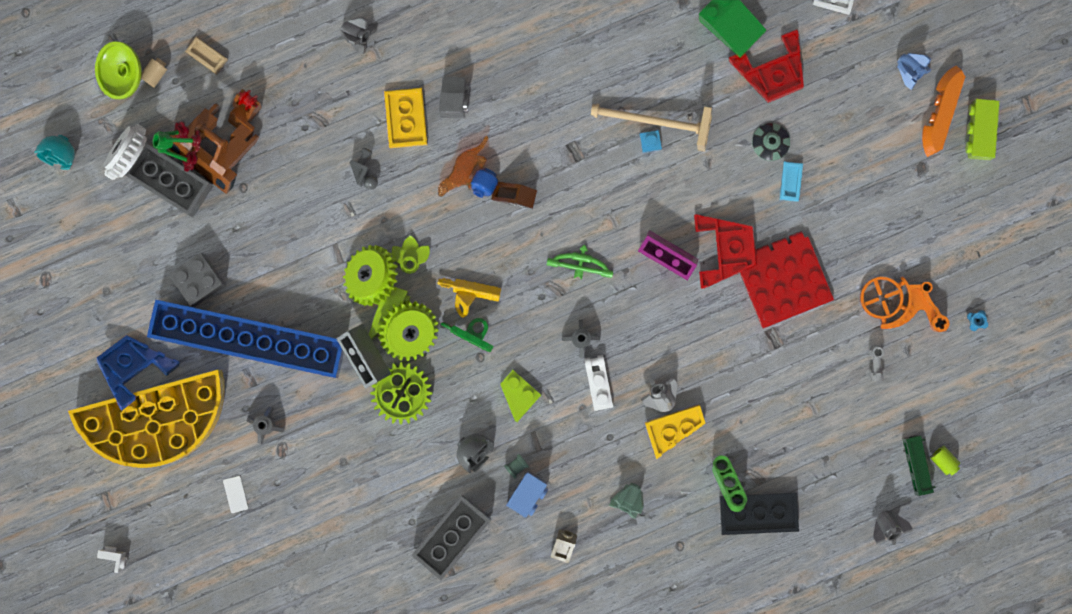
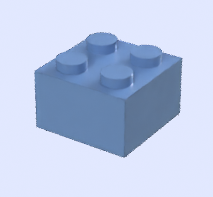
(527, 494)

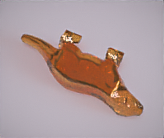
(463, 169)

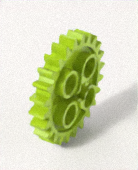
(416, 402)

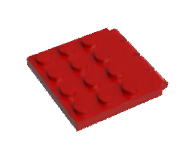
(786, 280)

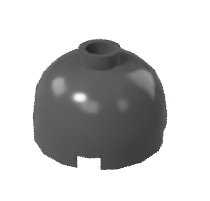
(473, 451)

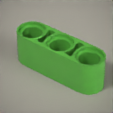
(729, 492)

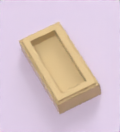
(206, 55)

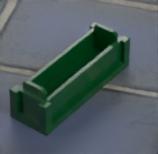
(918, 465)

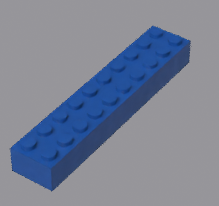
(245, 339)

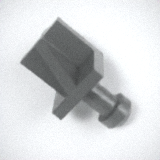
(361, 171)

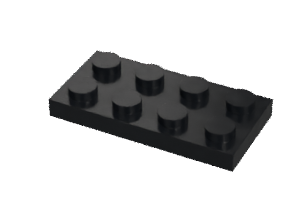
(761, 514)

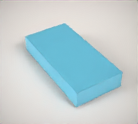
(791, 181)

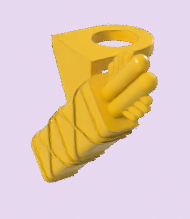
(468, 291)

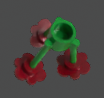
(164, 140)

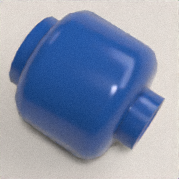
(484, 182)

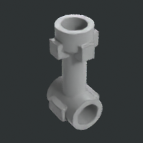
(877, 352)

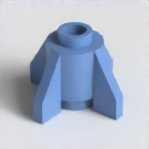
(913, 67)

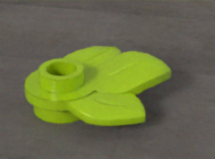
(410, 252)

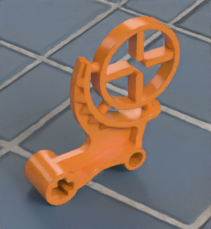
(917, 300)

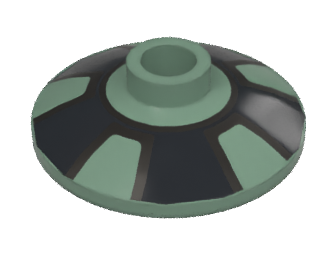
(771, 151)

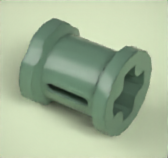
(516, 466)

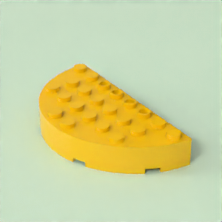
(156, 427)

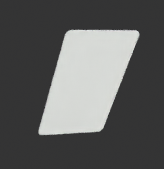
(235, 494)

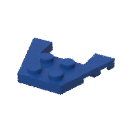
(127, 360)

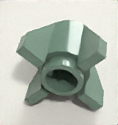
(629, 500)

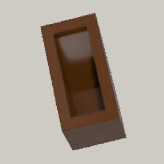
(514, 195)

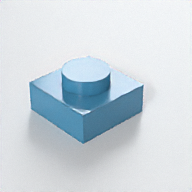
(650, 141)

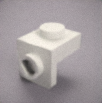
(110, 553)

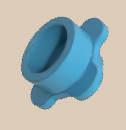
(982, 320)

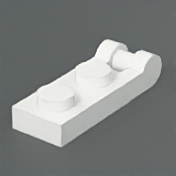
(598, 383)

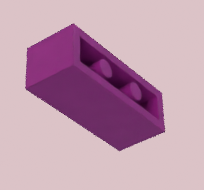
(668, 255)

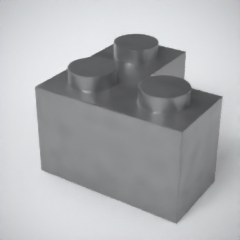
(453, 97)

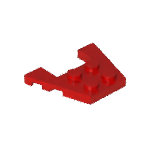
(777, 76)
(734, 248)

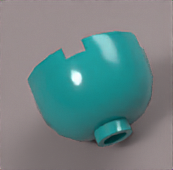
(56, 151)

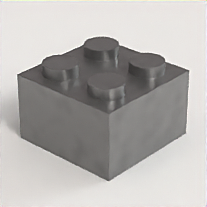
(197, 280)

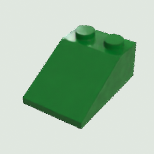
(732, 24)

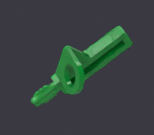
(471, 336)

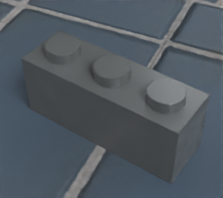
(363, 356)

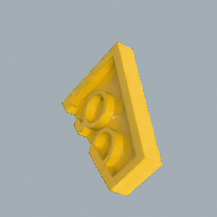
(672, 428)

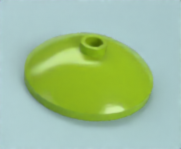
(118, 70)

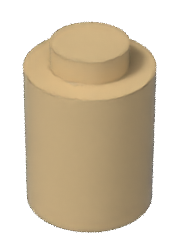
(153, 72)

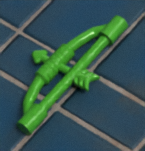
(581, 257)

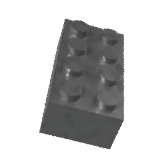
(169, 180)
(451, 537)

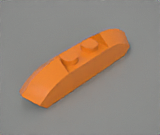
(950, 89)

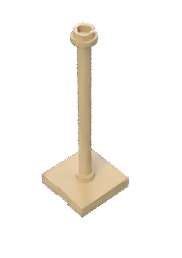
(700, 128)

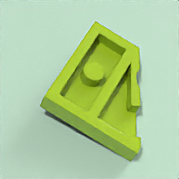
(518, 394)

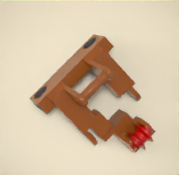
(218, 168)

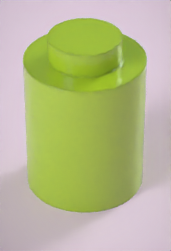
(945, 461)

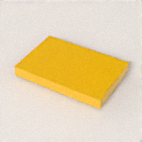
(405, 118)

